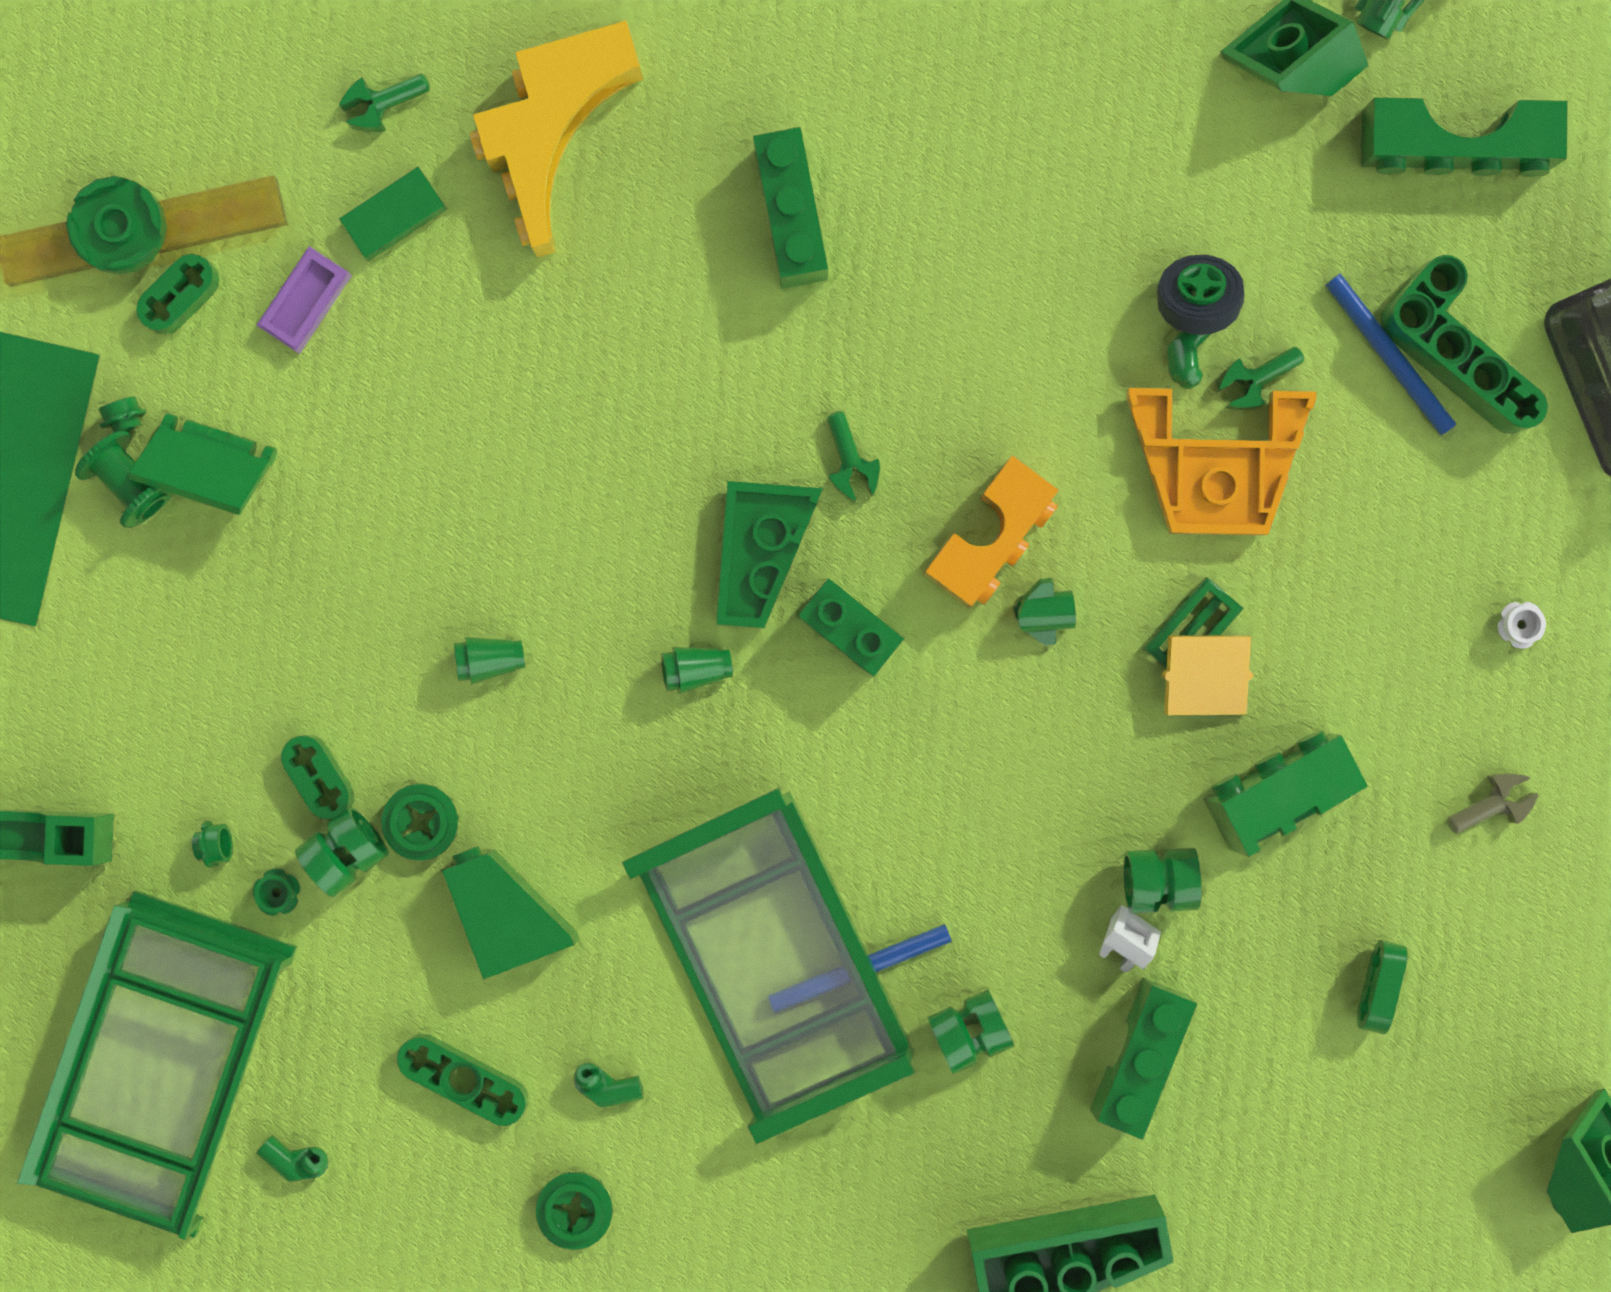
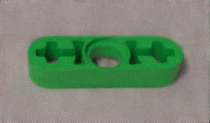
(489, 1105)

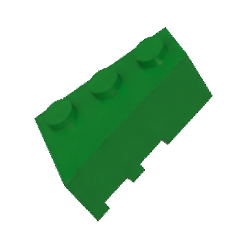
(1284, 791)

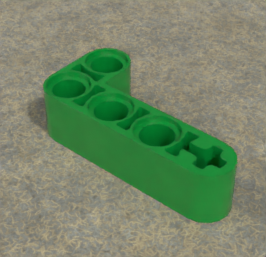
(1468, 350)

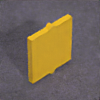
(1207, 675)

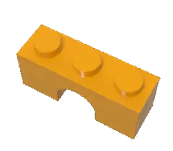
(1020, 501)

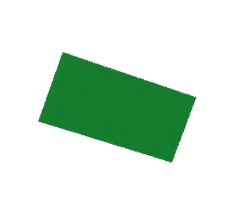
(41, 425)

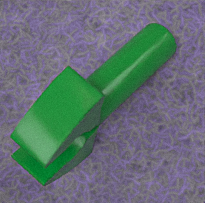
(380, 100)
(1258, 377)
(850, 458)

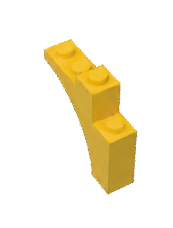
(529, 136)

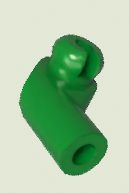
(1183, 359)
(604, 1089)

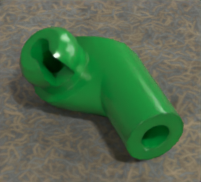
(294, 1164)

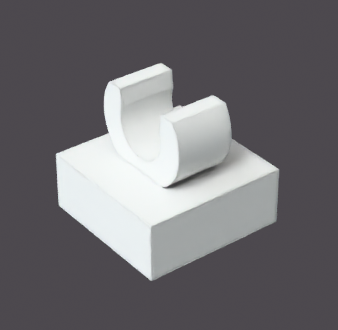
(1130, 938)

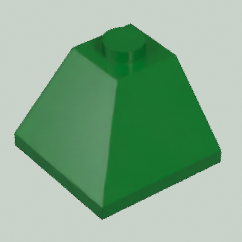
(1300, 49)
(1583, 1169)

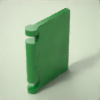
(202, 464)

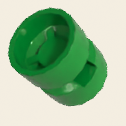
(329, 863)
(1162, 880)
(954, 1039)

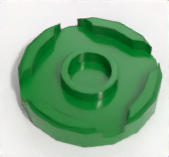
(116, 225)

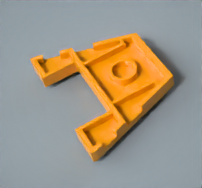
(1219, 483)

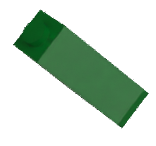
(503, 913)

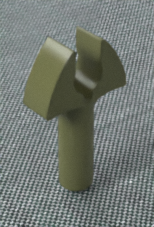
(1495, 804)

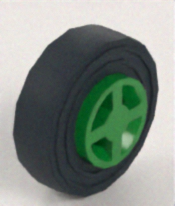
(1182, 293)

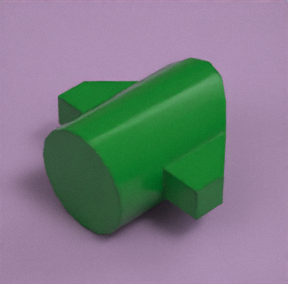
(1045, 611)

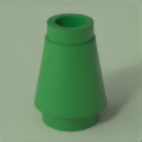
(487, 658)
(694, 667)

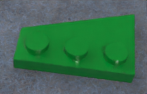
(759, 546)

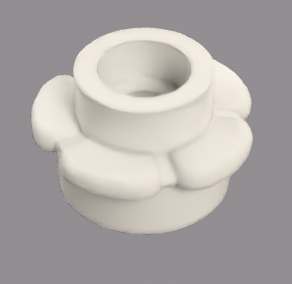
(1534, 624)

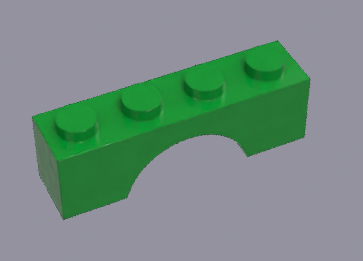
(1404, 135)
(56, 837)

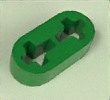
(169, 286)
(307, 782)
(1382, 987)

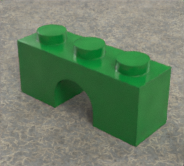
(791, 207)
(1153, 1040)

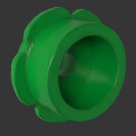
(122, 414)
(212, 844)
(264, 894)

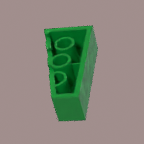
(1072, 1248)

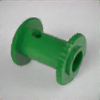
(112, 466)

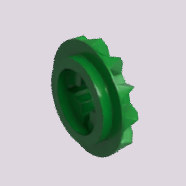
(398, 817)
(554, 1220)

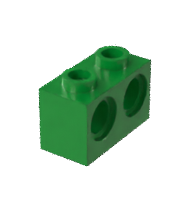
(850, 627)

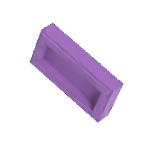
(304, 300)

